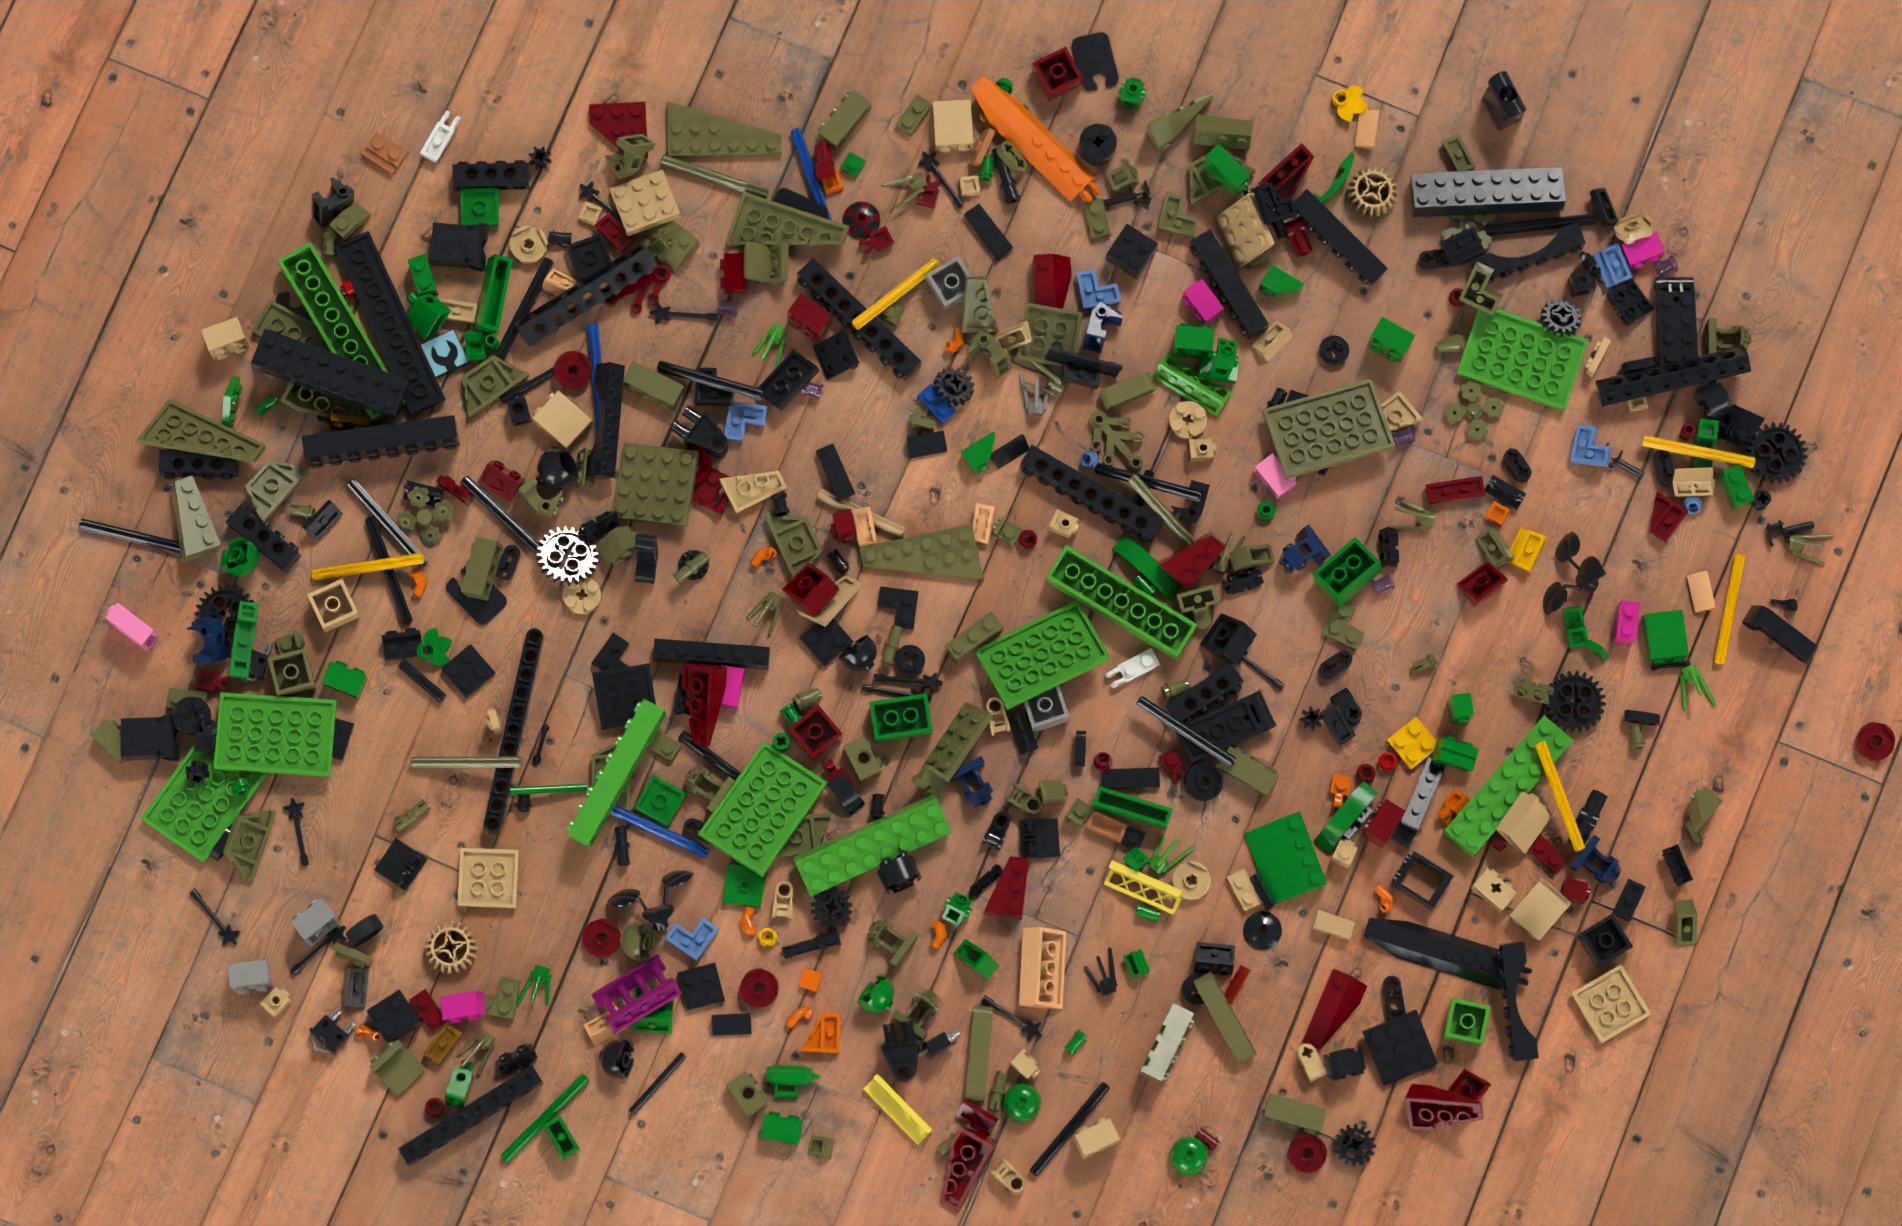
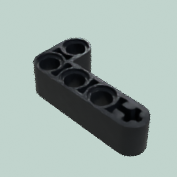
(647, 556)
(1765, 620)

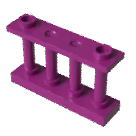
(642, 1005)

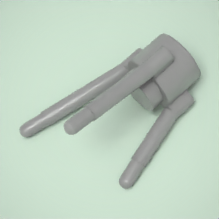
(1035, 406)

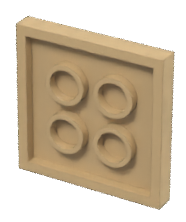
(645, 202)
(1245, 230)
(488, 878)
(1610, 1004)

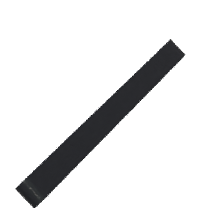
(512, 721)

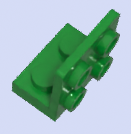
(657, 1021)

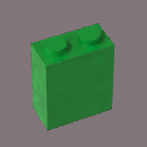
(1227, 171)
(1665, 636)

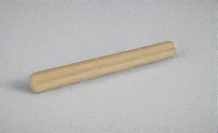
(878, 520)

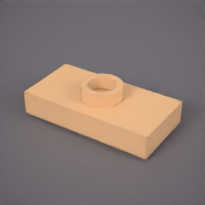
(982, 522)
(864, 526)

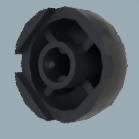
(860, 655)
(616, 1058)

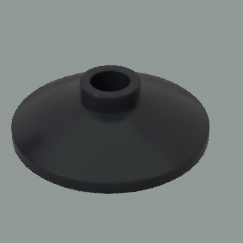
(1258, 939)

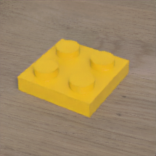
(1412, 743)

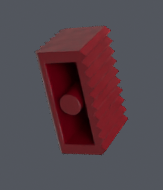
(733, 279)

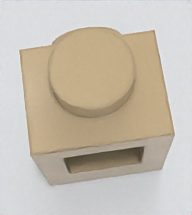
(1196, 454)
(1057, 527)
(276, 1009)
(1025, 1065)

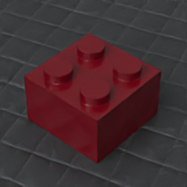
(1057, 73)
(809, 318)
(810, 589)
(815, 733)
(1383, 824)

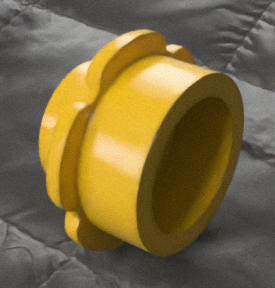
(762, 936)

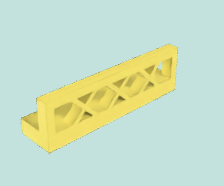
(1147, 881)
(897, 1109)

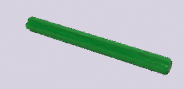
(545, 1117)

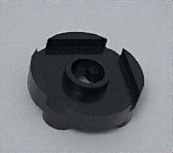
(182, 709)
(1212, 777)

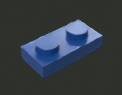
(935, 406)

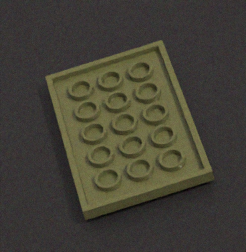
(1328, 429)

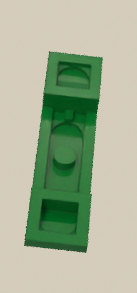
(1344, 169)
(1705, 437)
(1147, 566)
(243, 639)
(1345, 816)

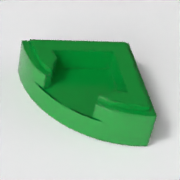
(1597, 650)

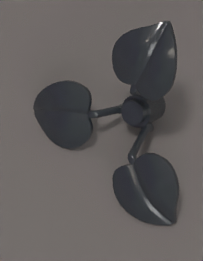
(1586, 579)
(657, 915)

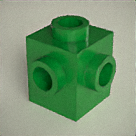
(1132, 92)
(957, 909)

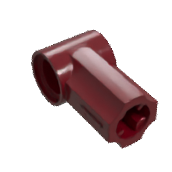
(825, 165)
(1298, 237)

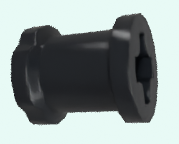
(1764, 496)
(780, 504)

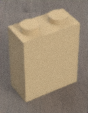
(953, 125)
(562, 420)
(1524, 822)
(1540, 909)

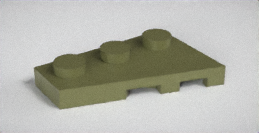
(977, 307)

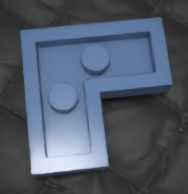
(1092, 294)
(743, 414)
(1584, 449)
(695, 942)

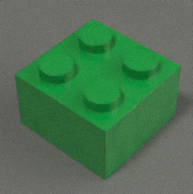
(1390, 340)
(1193, 341)

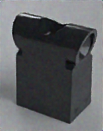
(1503, 101)
(459, 245)
(149, 739)

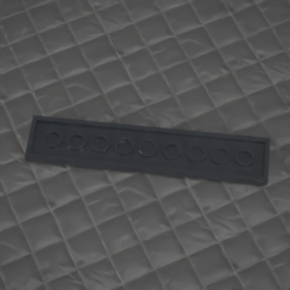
(389, 321)

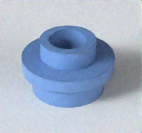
(1085, 459)
(1695, 508)

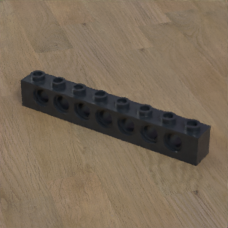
(814, 270)
(588, 285)
(1673, 376)
(1035, 456)
(470, 1115)

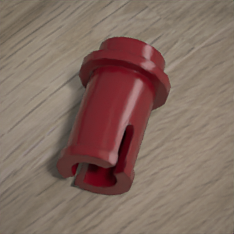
(1687, 427)
(1208, 1140)

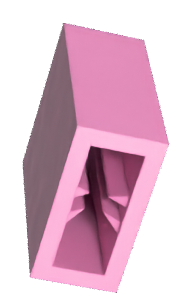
(131, 626)

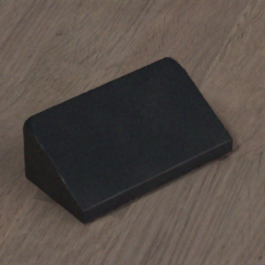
(926, 444)
(1010, 451)
(731, 1024)

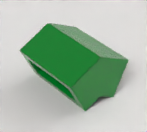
(1136, 963)

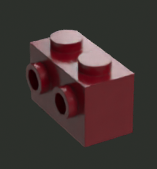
(843, 527)

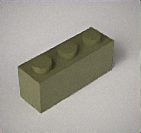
(844, 119)
(1222, 131)
(653, 386)
(481, 568)
(973, 637)
(1250, 772)
(1294, 1114)

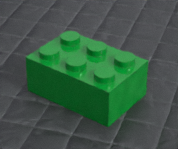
(1347, 572)
(901, 718)

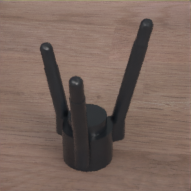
(1106, 985)

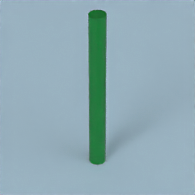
(548, 789)

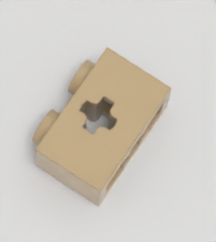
(1499, 899)

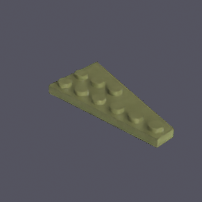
(706, 135)
(775, 223)
(190, 431)
(938, 552)

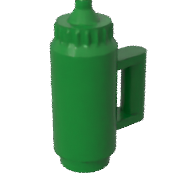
(789, 1076)

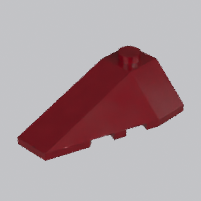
(1051, 279)
(704, 692)
(1337, 1002)
(1437, 1107)
(967, 1158)

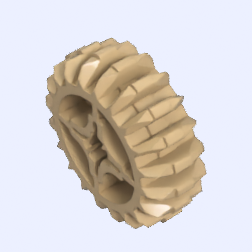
(1369, 184)
(459, 945)

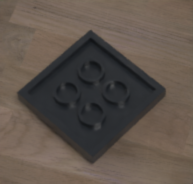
(620, 692)
(1399, 1047)

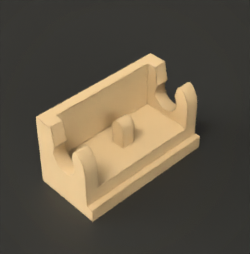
(1693, 482)

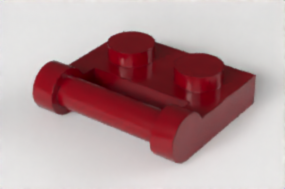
(708, 490)

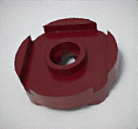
(562, 366)
(1876, 730)
(606, 948)
(769, 993)
(1316, 1159)

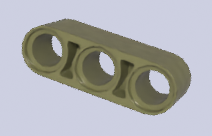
(1127, 391)

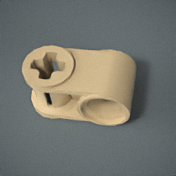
(999, 717)
(783, 902)
(1312, 1065)
(1007, 1176)

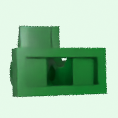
(1222, 358)

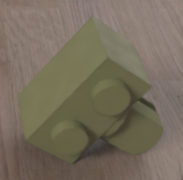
(617, 545)
(1198, 602)

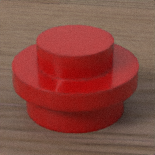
(347, 289)
(1387, 761)

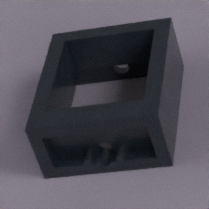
(1447, 877)

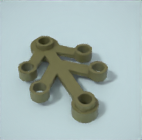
(1115, 438)

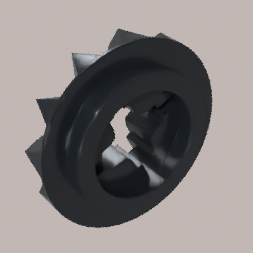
(1590, 264)
(1340, 345)
(687, 556)
(911, 651)
(1187, 989)

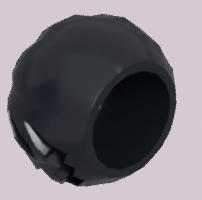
(556, 469)

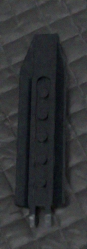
(1438, 951)

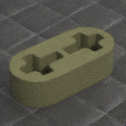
(1011, 157)

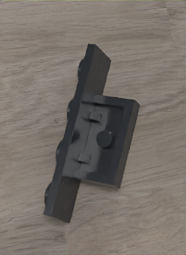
(1082, 369)

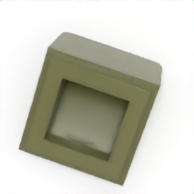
(821, 1146)

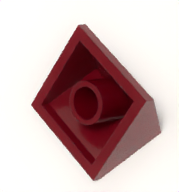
(1482, 583)
(1469, 1085)

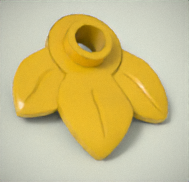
(1351, 105)

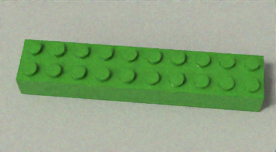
(329, 310)

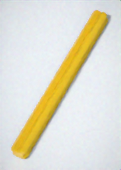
(894, 294)
(1698, 451)
(368, 566)
(1729, 609)
(1560, 796)

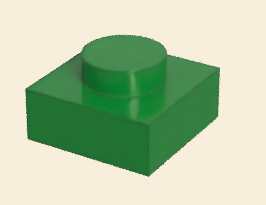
(853, 164)

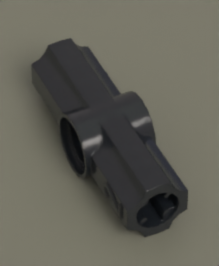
(1589, 814)

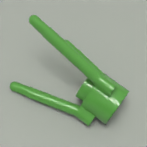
(774, 335)
(1693, 675)
(1158, 864)

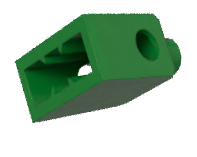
(427, 314)
(458, 1092)

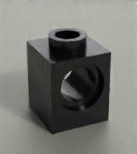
(1580, 283)
(522, 418)

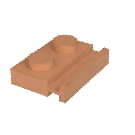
(384, 153)

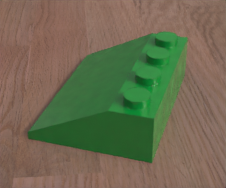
(1286, 858)

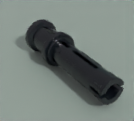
(1008, 184)
(820, 942)

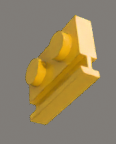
(1526, 548)

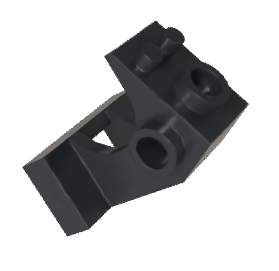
(328, 208)
(1197, 505)

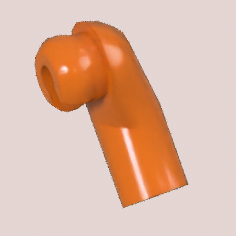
(956, 343)
(763, 554)
(420, 580)
(1386, 899)
(746, 923)
(941, 933)
(797, 1014)
(371, 1032)

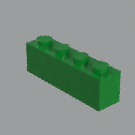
(493, 294)
(1132, 808)

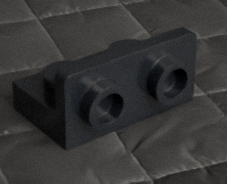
(401, 644)
(1214, 958)

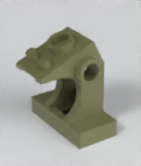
(634, 153)
(1714, 335)
(1000, 358)
(529, 493)
(696, 777)
(879, 930)
(927, 1000)

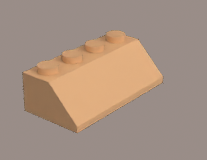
(1042, 968)

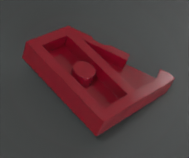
(459, 492)
(1666, 517)

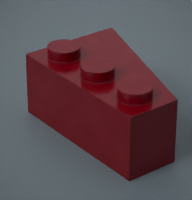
(1289, 172)
(1192, 561)
(1009, 892)

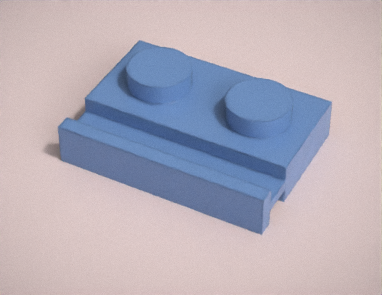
(1612, 266)

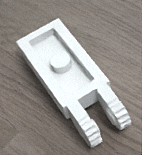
(439, 138)
(1134, 667)

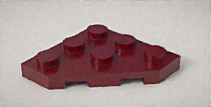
(619, 120)

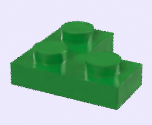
(230, 400)

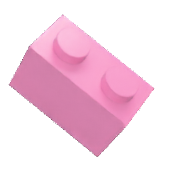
(1272, 476)

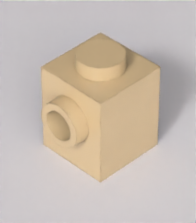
(1344, 853)

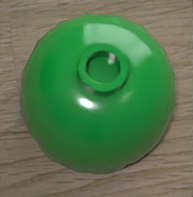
(240, 557)
(877, 995)
(1021, 1102)
(1188, 1155)

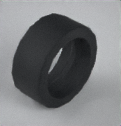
(364, 930)

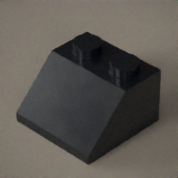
(1228, 639)

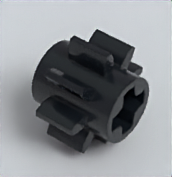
(540, 152)
(1315, 714)
(197, 772)

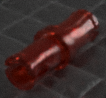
(1236, 983)

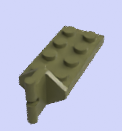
(952, 749)

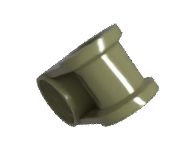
(1023, 799)

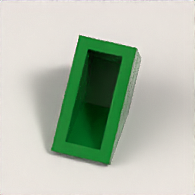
(1279, 283)
(979, 453)
(976, 959)

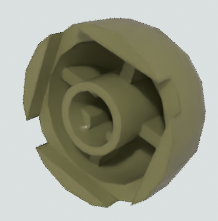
(637, 941)

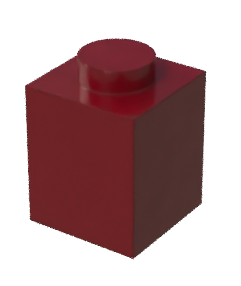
(1575, 890)

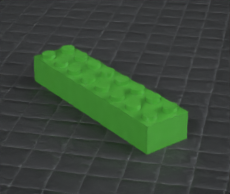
(1121, 602)
(616, 774)
(1515, 775)
(871, 845)

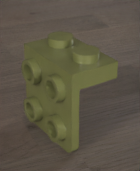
(766, 262)
(397, 1067)

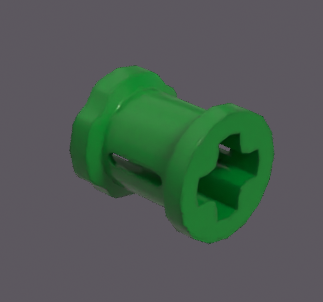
(790, 714)
(780, 736)

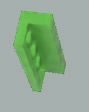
(1190, 385)

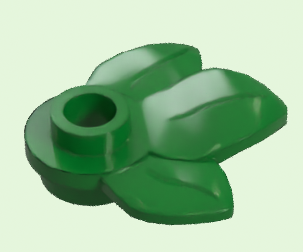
(436, 648)

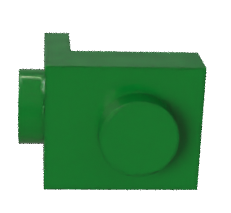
(475, 345)
(1136, 859)

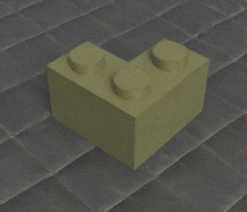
(1477, 294)

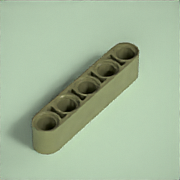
(1225, 1017)
(979, 1053)

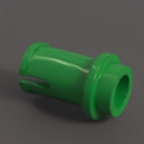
(986, 169)
(488, 345)
(266, 404)
(1144, 585)
(1147, 913)
(1075, 1042)

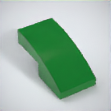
(1574, 626)

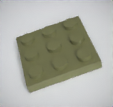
(1049, 329)

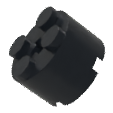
(1099, 134)
(1714, 400)
(898, 873)
(1344, 1062)

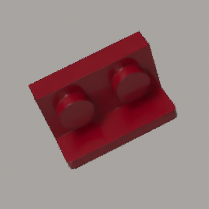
(500, 480)

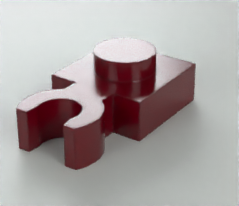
(930, 195)
(879, 239)
(209, 681)
(1172, 763)

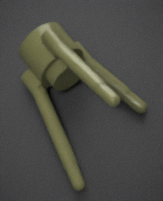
(916, 181)
(1055, 382)
(1424, 516)
(1798, 543)
(1221, 563)
(771, 602)
(482, 1041)

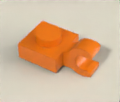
(1340, 788)
(1453, 804)

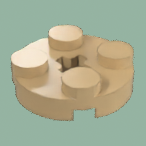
(1633, 228)
(538, 249)
(1183, 410)
(588, 603)
(1201, 875)

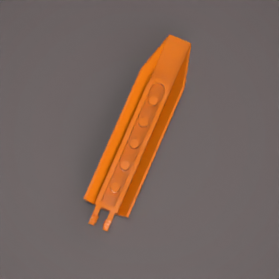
(1034, 141)

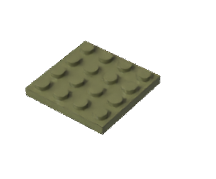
(655, 484)

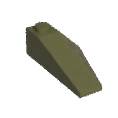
(1168, 127)
(682, 247)
(316, 403)

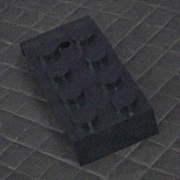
(1675, 320)
(1227, 726)

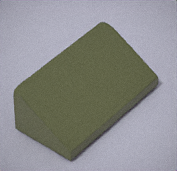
(1495, 547)

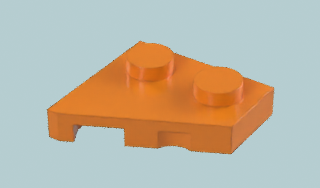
(825, 1035)

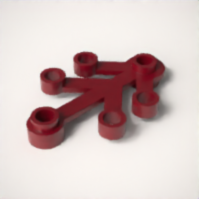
(641, 286)

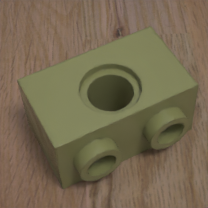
(863, 770)
(737, 1087)

